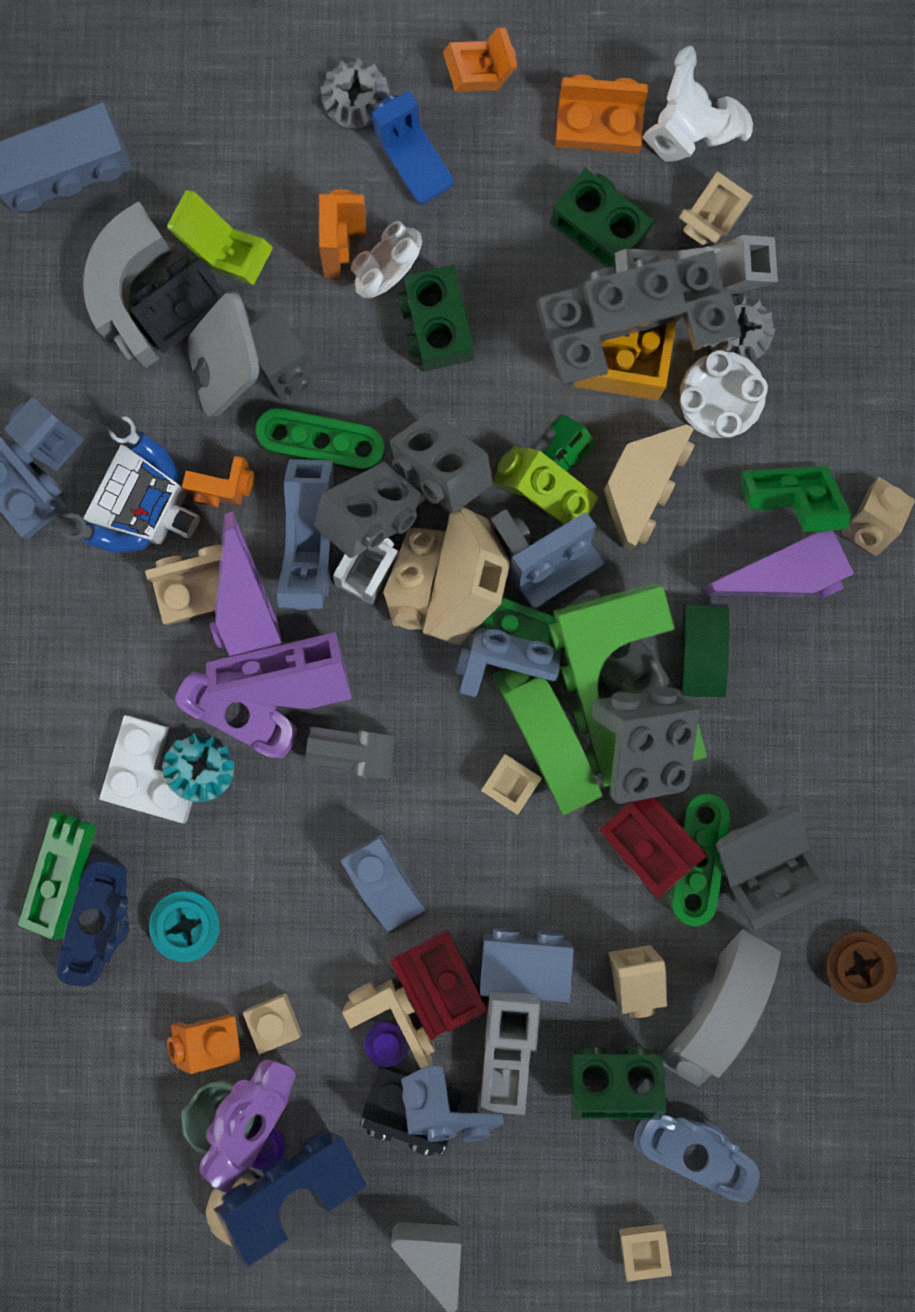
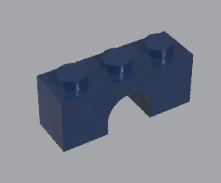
(253, 1212)

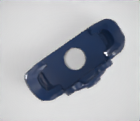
(85, 953)

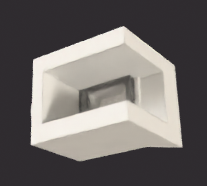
(366, 572)

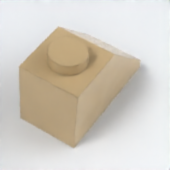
(638, 980)

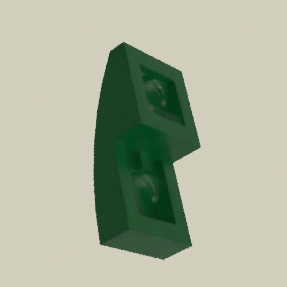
(704, 650)

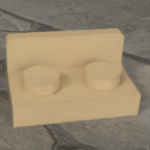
(187, 586)

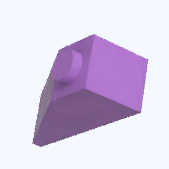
(795, 571)
(242, 606)
(286, 675)

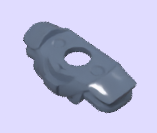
(726, 1169)

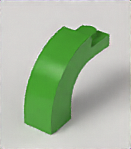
(549, 739)

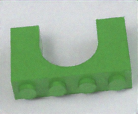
(588, 637)

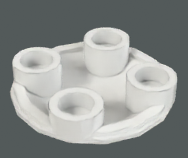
(387, 261)
(722, 394)

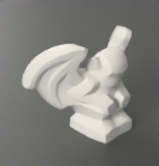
(692, 118)

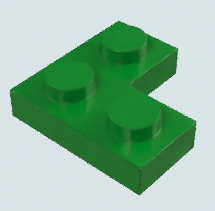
(806, 489)

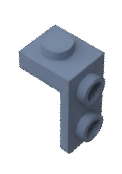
(508, 652)
(429, 1110)

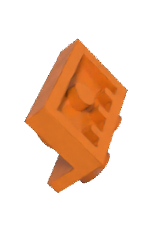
(601, 114)
(340, 217)

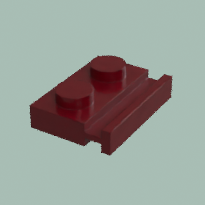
(653, 844)
(439, 984)

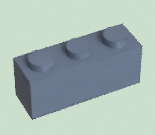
(61, 158)

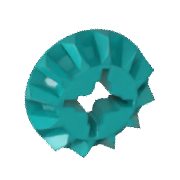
(209, 783)
(176, 944)

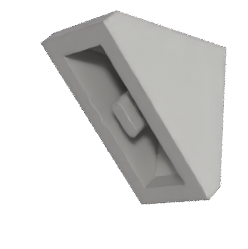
(433, 1256)

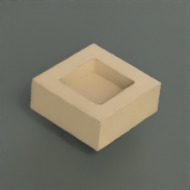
(511, 784)
(272, 1023)
(645, 1252)

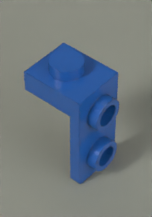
(409, 148)

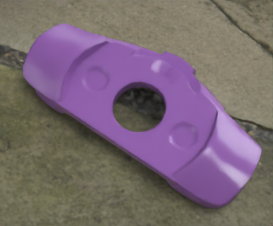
(266, 730)
(230, 1150)

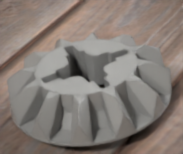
(337, 101)
(754, 342)

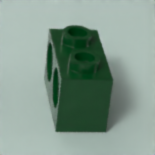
(592, 229)
(445, 318)
(618, 1098)

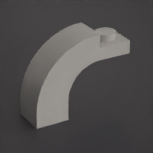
(742, 261)
(113, 265)
(729, 1011)
(507, 1050)

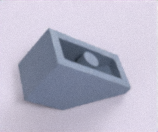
(42, 433)
(383, 883)

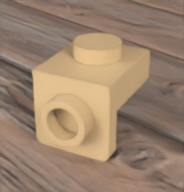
(879, 517)

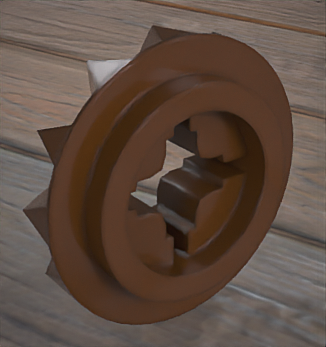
(879, 973)

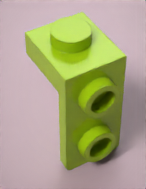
(217, 243)
(543, 483)

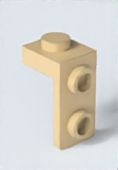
(715, 210)
(413, 577)
(370, 1001)

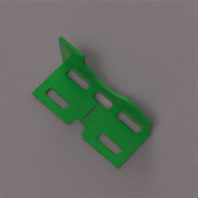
(566, 431)

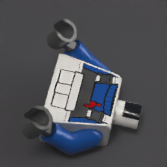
(136, 498)

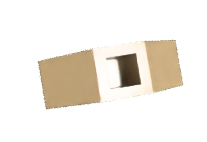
(643, 481)
(467, 578)

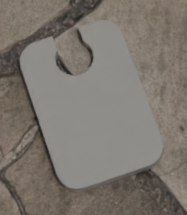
(229, 349)

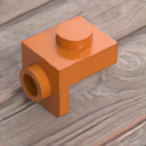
(481, 63)
(211, 490)
(204, 1044)

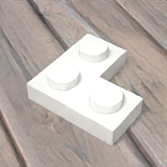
(134, 772)

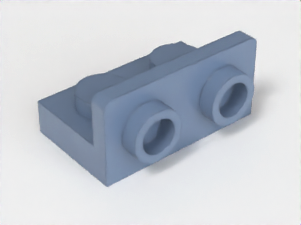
(26, 496)
(556, 562)

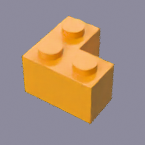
(635, 364)

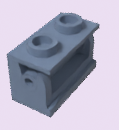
(527, 964)

